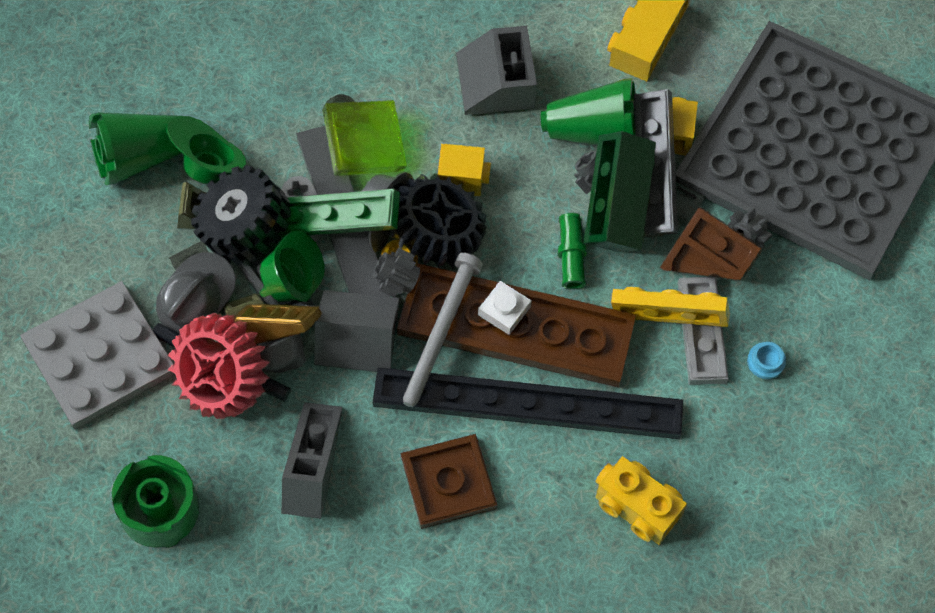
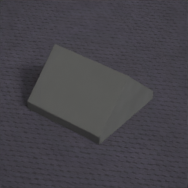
(355, 331)

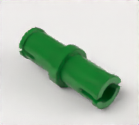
(572, 251)

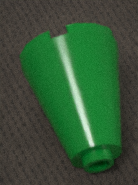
(591, 113)
(129, 143)

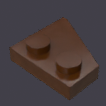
(712, 249)

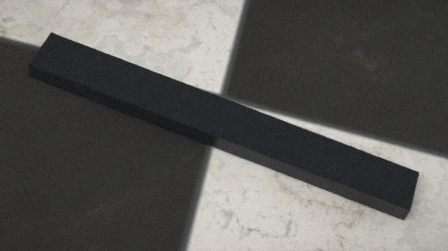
(534, 404)

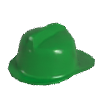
(203, 149)
(292, 269)

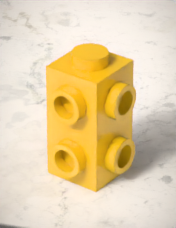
(639, 499)

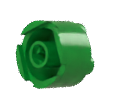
(148, 482)

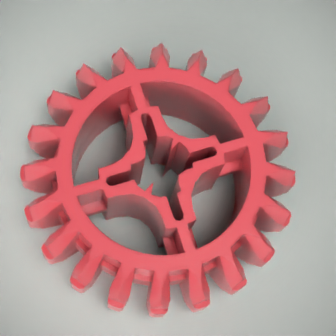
(210, 367)

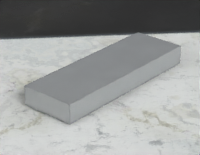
(703, 343)

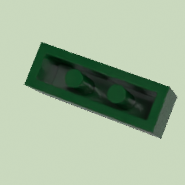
(620, 192)

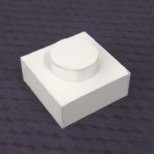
(504, 307)

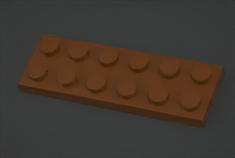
(551, 336)

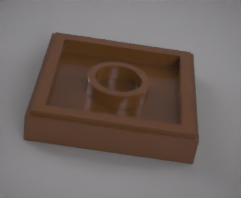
(448, 481)

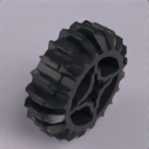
(432, 214)

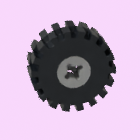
(241, 214)

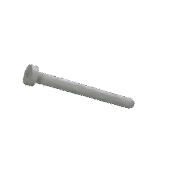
(467, 266)

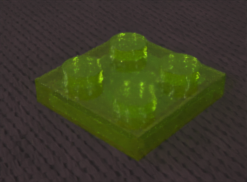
(364, 137)

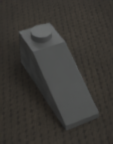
(310, 461)

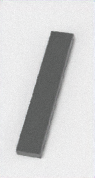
(352, 248)

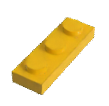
(673, 306)

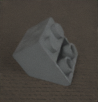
(497, 72)

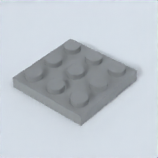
(98, 354)

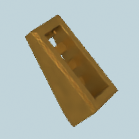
(277, 320)

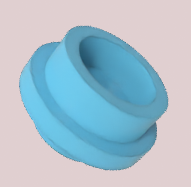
(766, 360)

